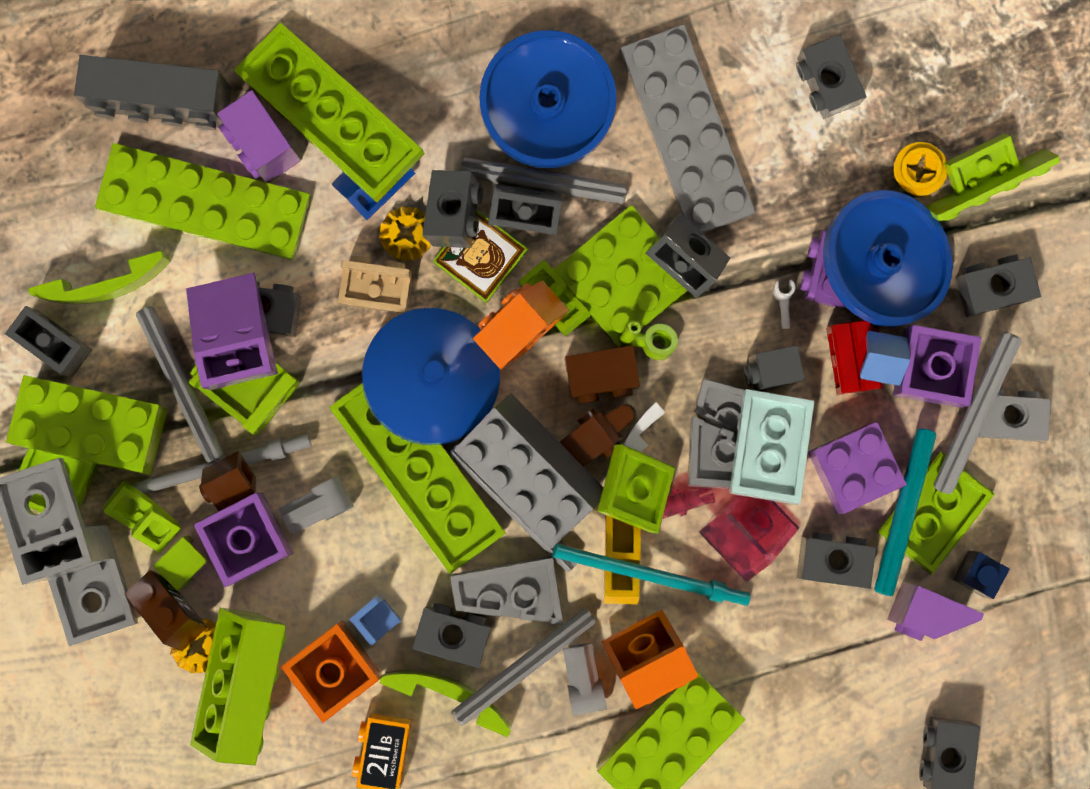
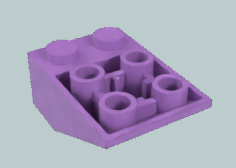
(229, 332)

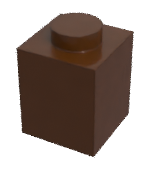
(227, 481)

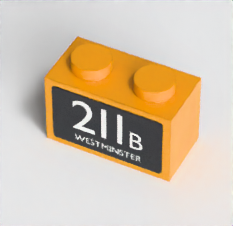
(382, 753)

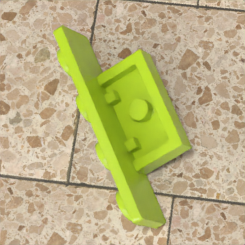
(986, 172)

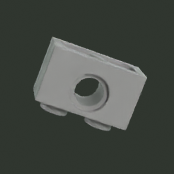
(1031, 420)

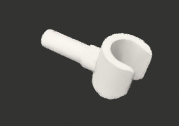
(784, 302)

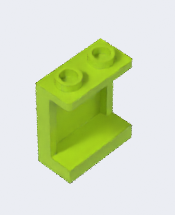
(252, 401)

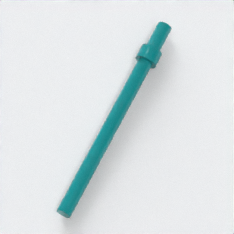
(713, 590)

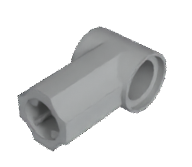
(324, 502)
(585, 687)

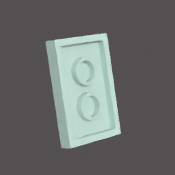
(771, 447)

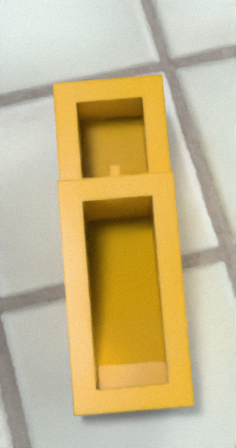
(621, 543)

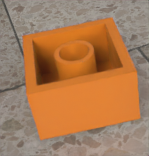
(519, 323)
(649, 659)
(332, 671)

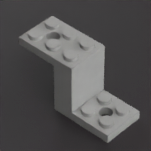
(64, 551)

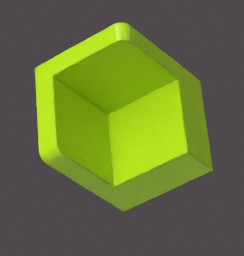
(181, 563)

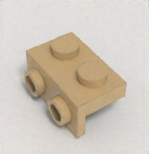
(375, 285)

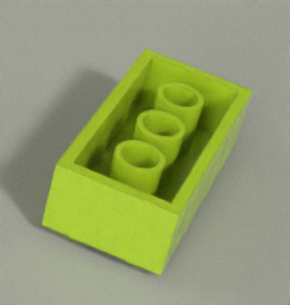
(86, 425)
(238, 687)
(671, 739)

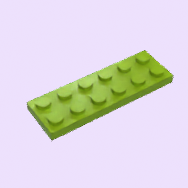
(329, 112)
(203, 201)
(423, 484)

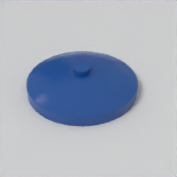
(547, 99)
(887, 258)
(429, 376)

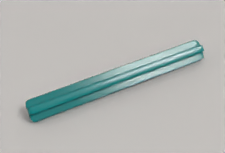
(905, 512)

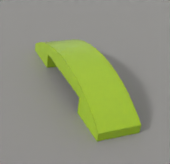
(142, 271)
(407, 680)

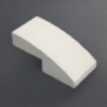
(634, 439)

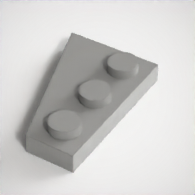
(720, 404)
(710, 455)
(510, 590)

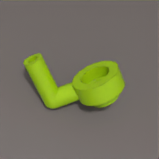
(659, 332)

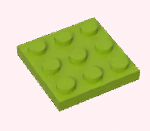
(618, 278)

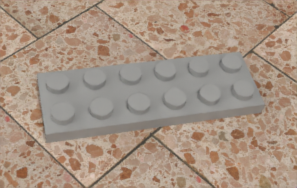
(687, 130)

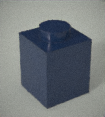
(981, 574)

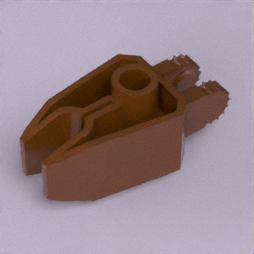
(598, 433)

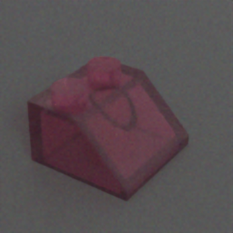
(749, 533)

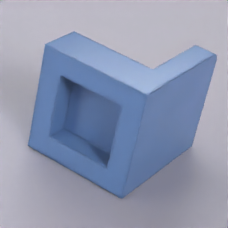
(885, 358)
(375, 619)

